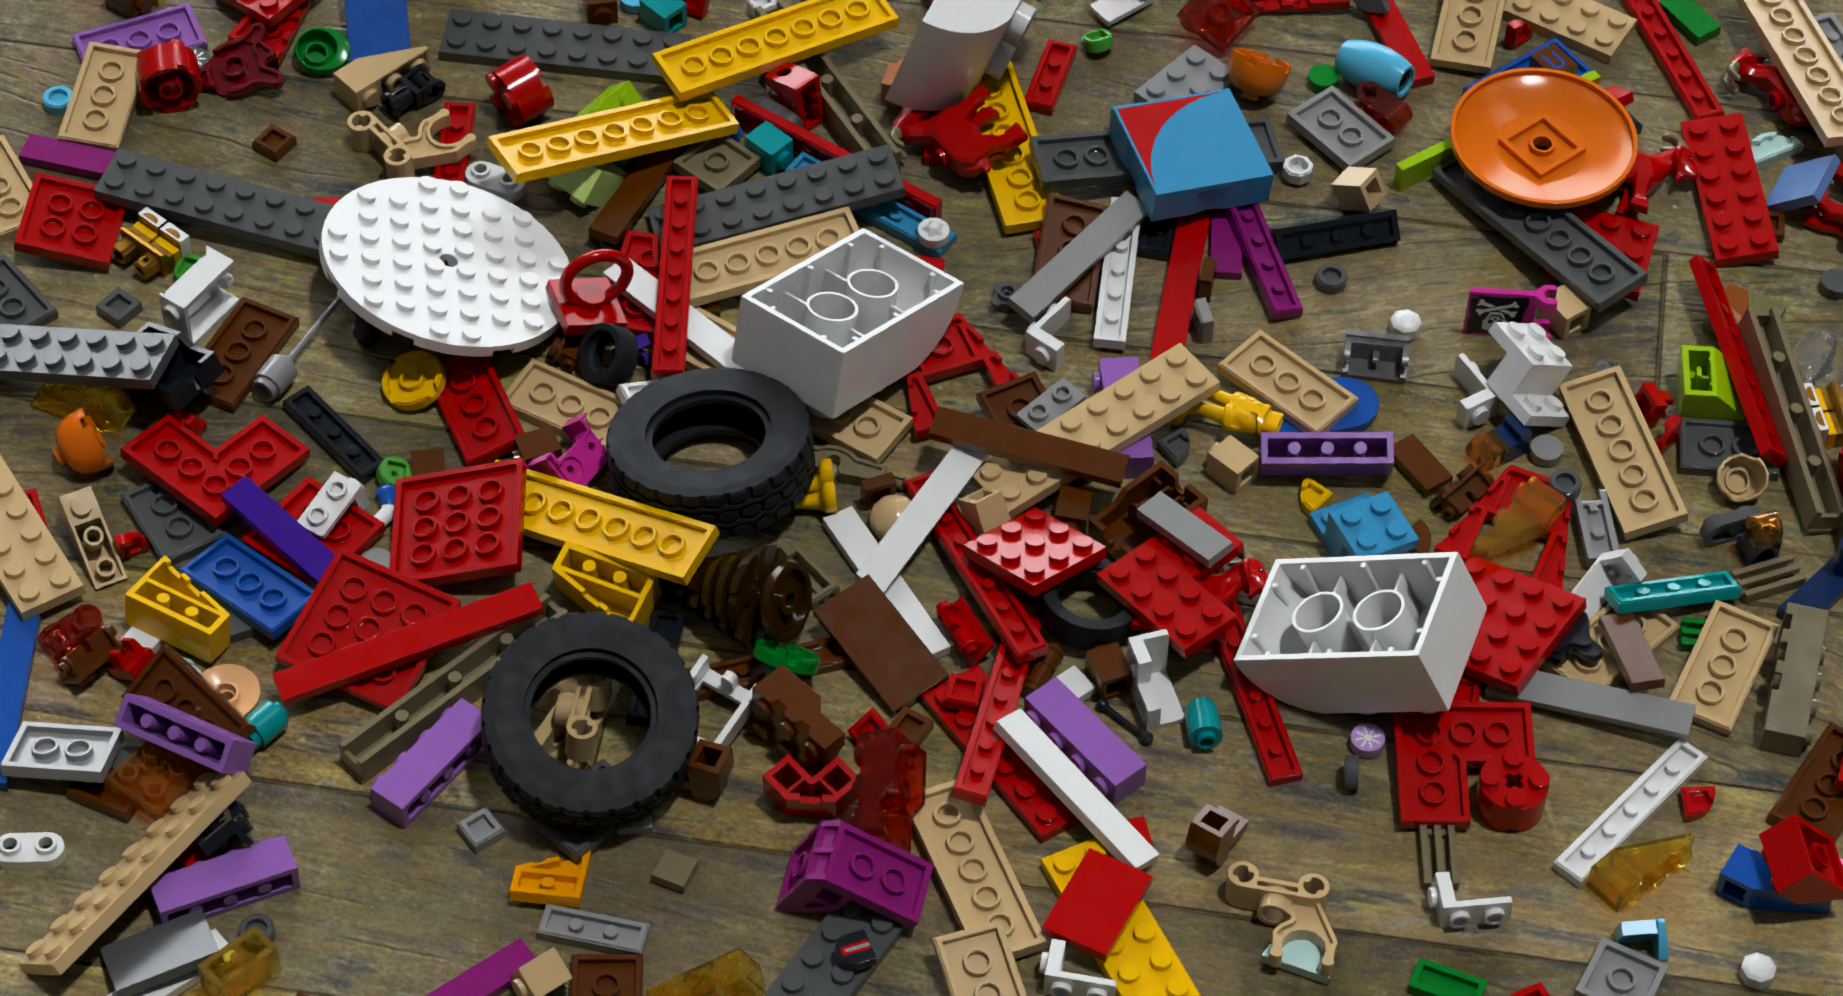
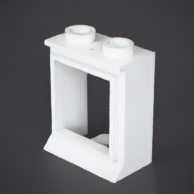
(202, 281)
(729, 687)

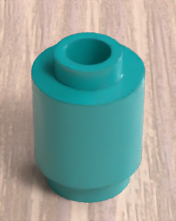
(270, 721)
(1203, 723)

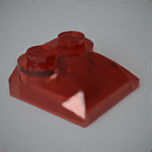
(1218, 20)

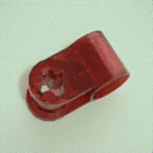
(1384, 107)
(71, 631)

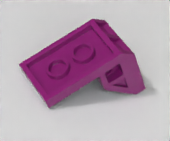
(848, 864)

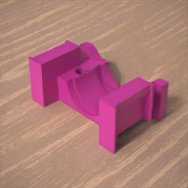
(580, 461)

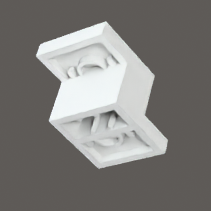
(1529, 374)

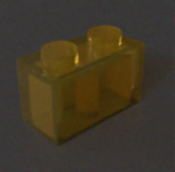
(240, 965)

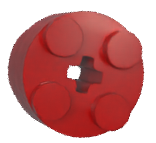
(168, 76)
(519, 91)
(1511, 791)

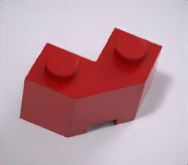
(802, 795)

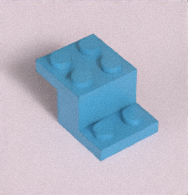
(1363, 527)

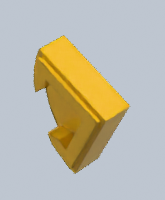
(1313, 496)

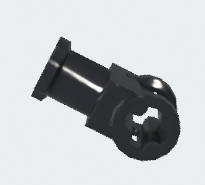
(413, 91)

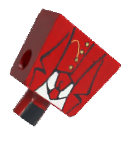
(796, 90)

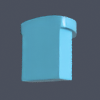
(1645, 931)

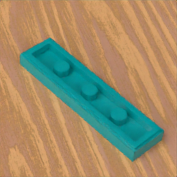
(1672, 592)

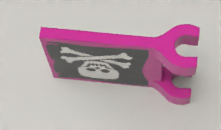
(1507, 305)

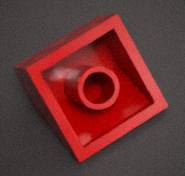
(1802, 862)

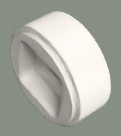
(933, 233)

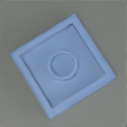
(1802, 184)

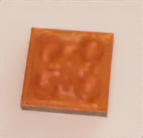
(152, 779)

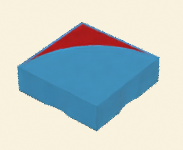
(1190, 154)

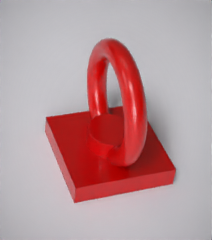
(589, 301)

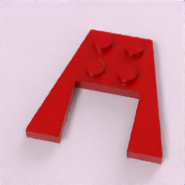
(957, 352)
(1464, 534)

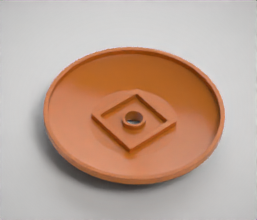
(1579, 122)

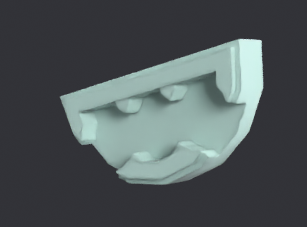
(1772, 147)
(1301, 959)

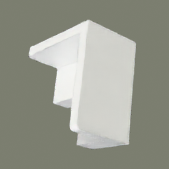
(1151, 684)

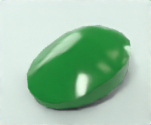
(321, 51)

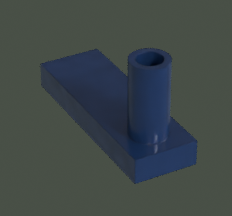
(1822, 589)

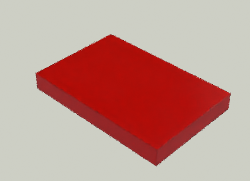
(1097, 904)

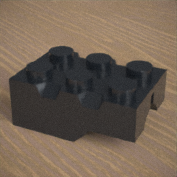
(186, 374)

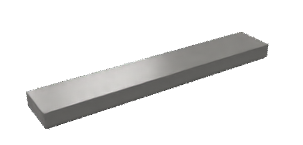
(1078, 257)
(1604, 704)

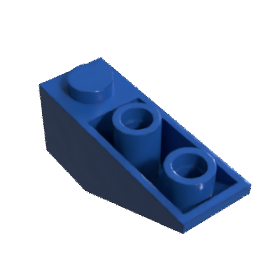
(1748, 884)

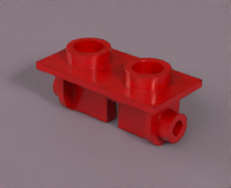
(964, 630)

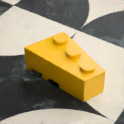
(605, 584)
(177, 612)

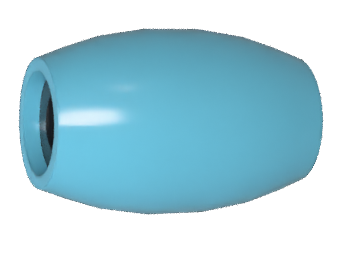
(1374, 62)

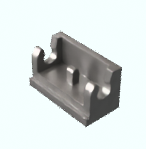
(1375, 356)

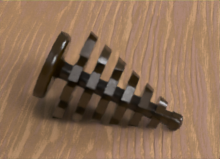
(748, 594)

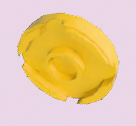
(414, 380)

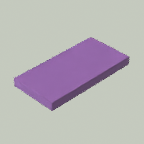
(146, 31)

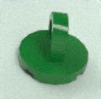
(794, 657)

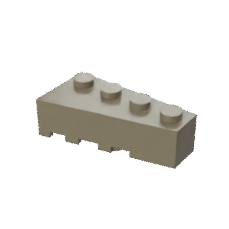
(1794, 680)

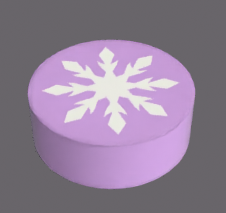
(1367, 740)

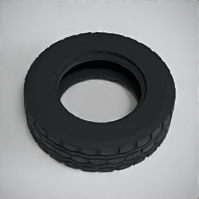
(707, 405)
(589, 646)

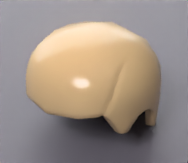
(1742, 478)
(886, 512)

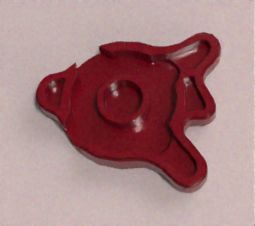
(242, 66)

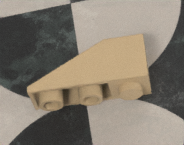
(370, 76)
(91, 537)

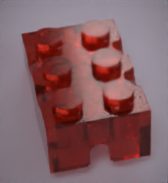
(888, 785)

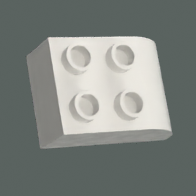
(956, 48)
(845, 322)
(1363, 632)

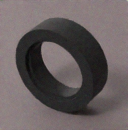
(1077, 630)

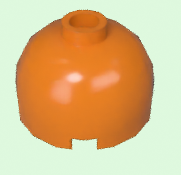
(1256, 73)
(81, 444)

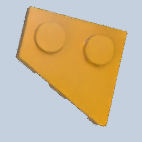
(551, 882)

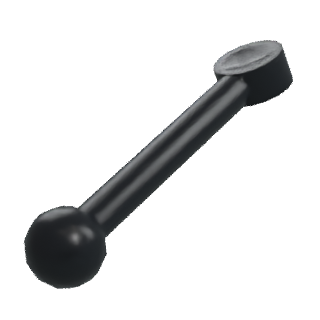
(1146, 738)

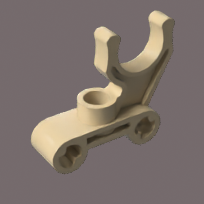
(401, 151)
(575, 702)
(1291, 906)

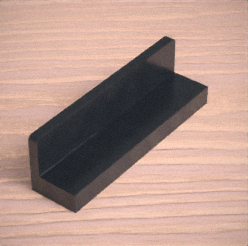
(1336, 233)

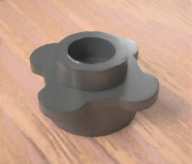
(1002, 293)

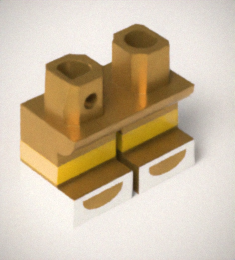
(153, 244)
(1828, 412)

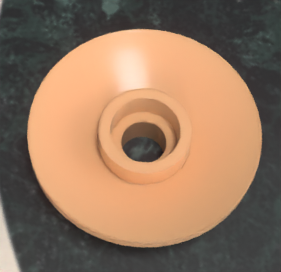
(237, 684)

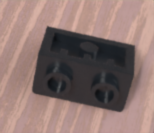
(221, 830)

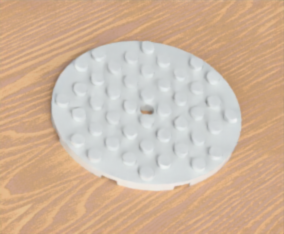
(389, 255)

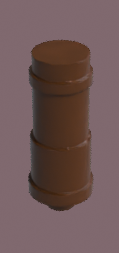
(1043, 669)

